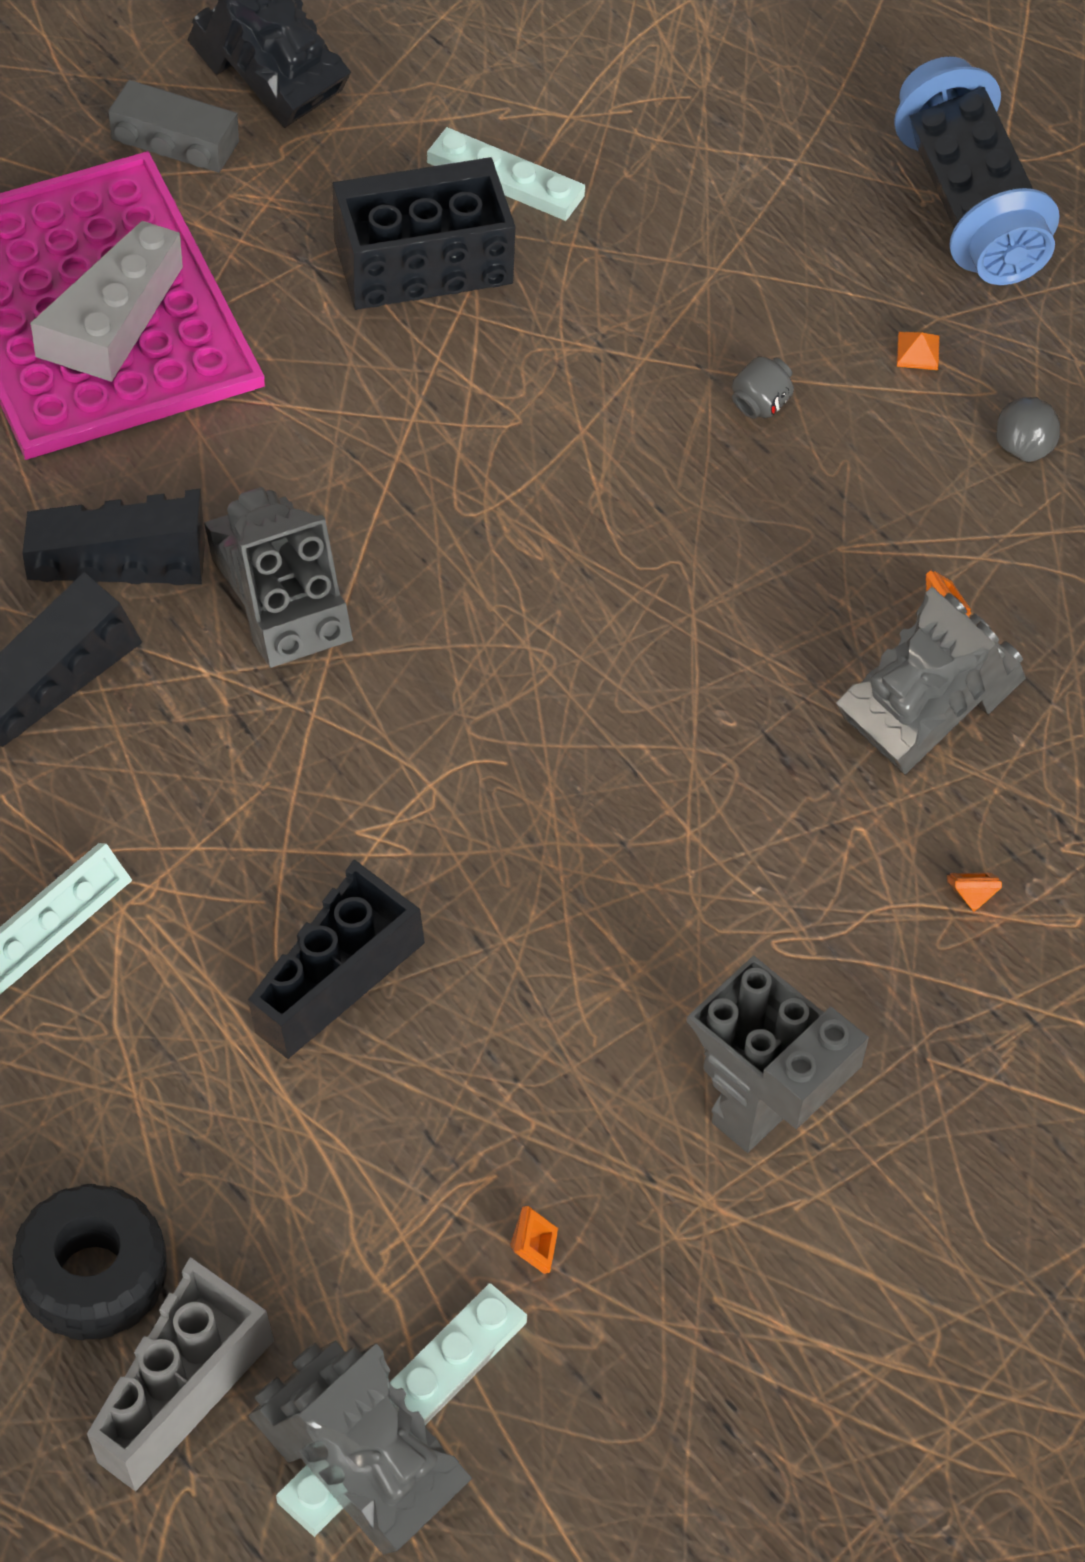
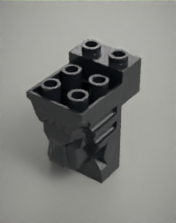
(272, 51)

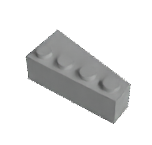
(110, 304)
(179, 1373)

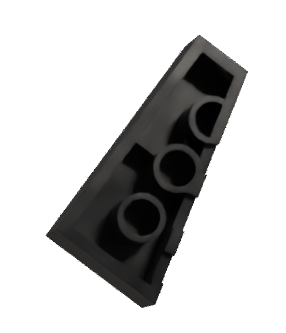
(61, 654)
(337, 960)

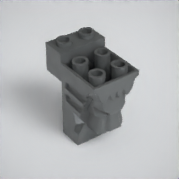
(282, 574)
(931, 681)
(771, 1053)
(360, 1441)

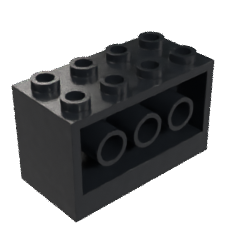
(423, 233)

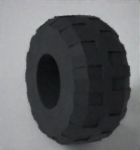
(97, 1303)

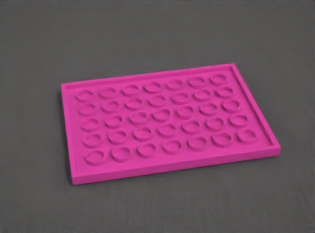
(182, 358)

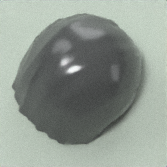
(1028, 428)

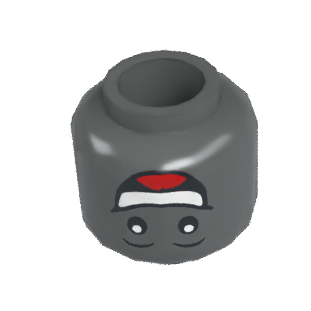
(762, 387)

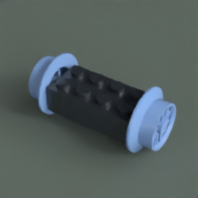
(996, 214)

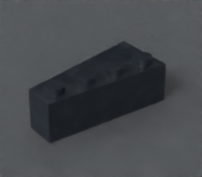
(118, 541)

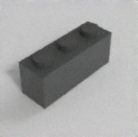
(174, 126)

